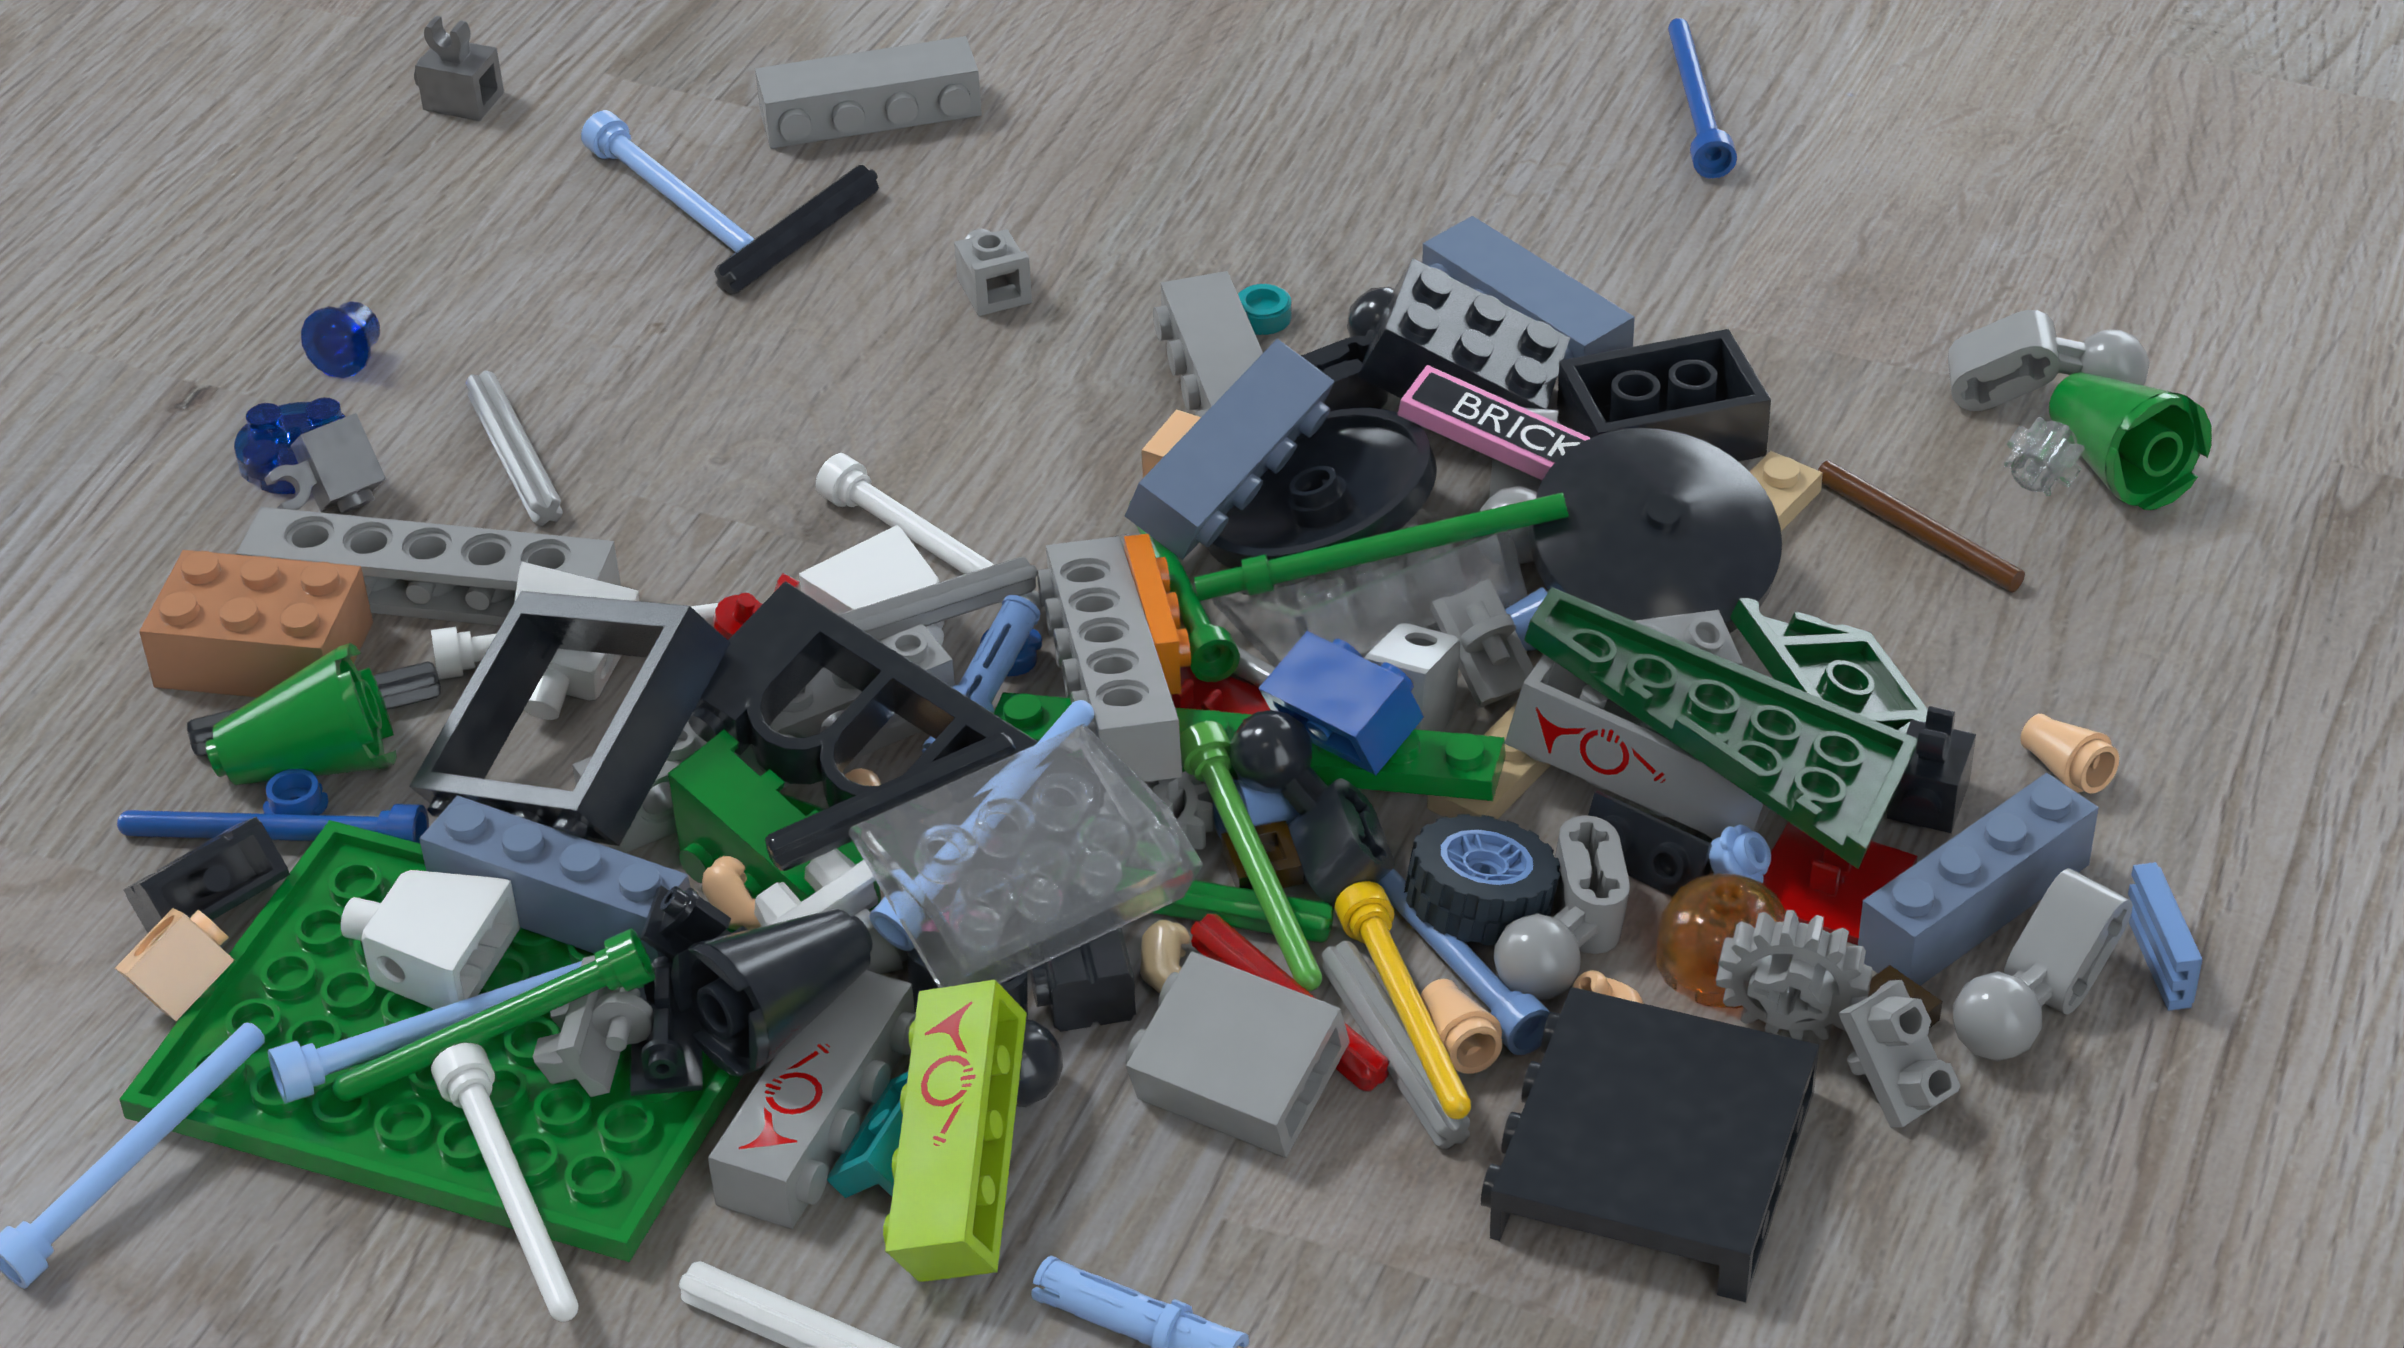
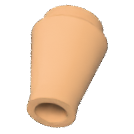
(2072, 753)
(1465, 1027)

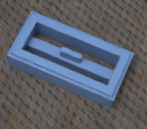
(2164, 937)

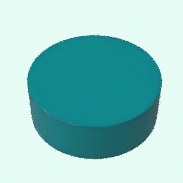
(1266, 308)

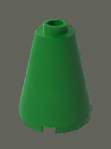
(2134, 436)
(314, 721)

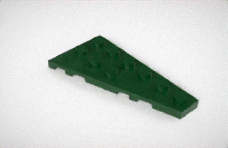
(1777, 743)

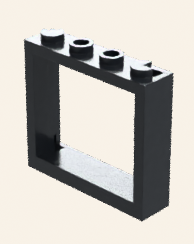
(679, 665)

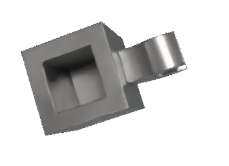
(456, 74)
(333, 465)

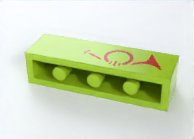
(956, 1132)

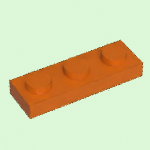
(1159, 607)

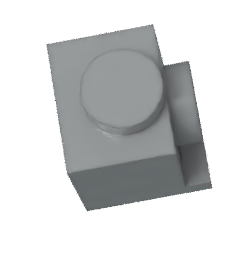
(987, 256)

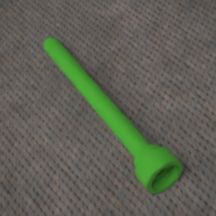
(1207, 757)

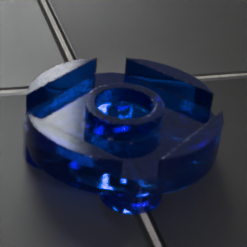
(271, 432)

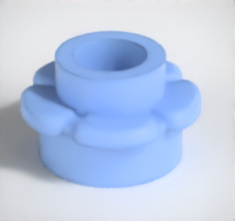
(1740, 852)

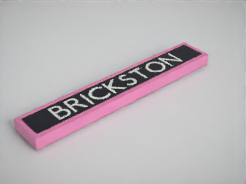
(1486, 422)

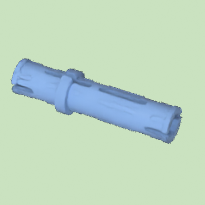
(1128, 1310)

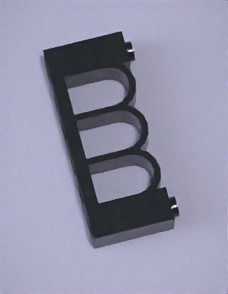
(784, 650)

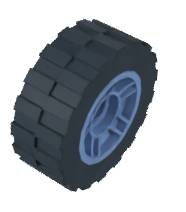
(1479, 876)

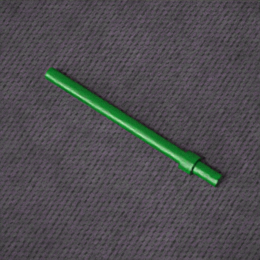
(1259, 574)

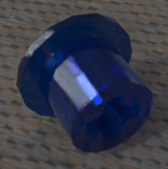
(340, 338)

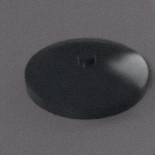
(1344, 483)
(1657, 527)

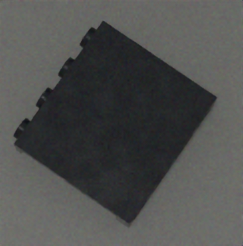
(1656, 1132)

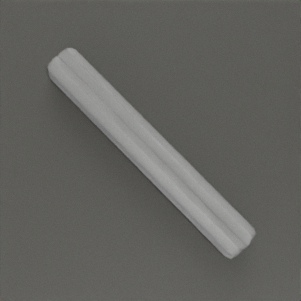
(514, 448)
(945, 599)
(1386, 1032)

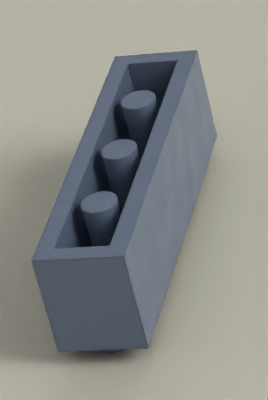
(1531, 286)
(1230, 449)
(558, 880)
(1977, 880)

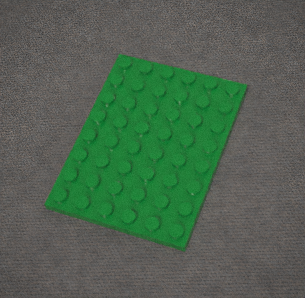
(590, 1162)

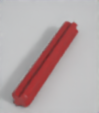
(1220, 941)

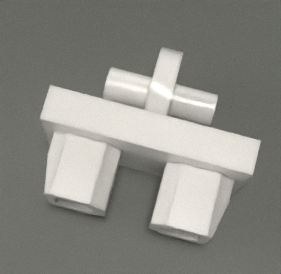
(837, 886)

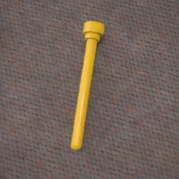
(1368, 918)

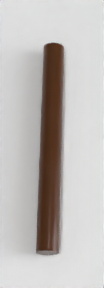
(1921, 526)

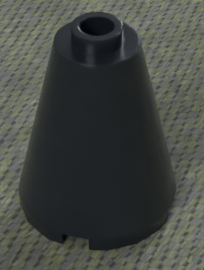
(767, 984)

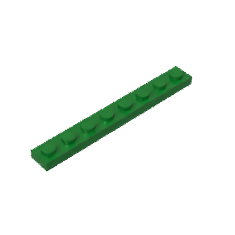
(1424, 763)

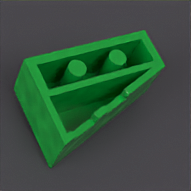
(730, 811)

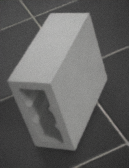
(1237, 1053)

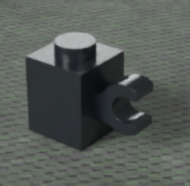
(1937, 773)

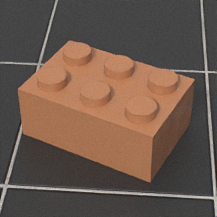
(250, 621)

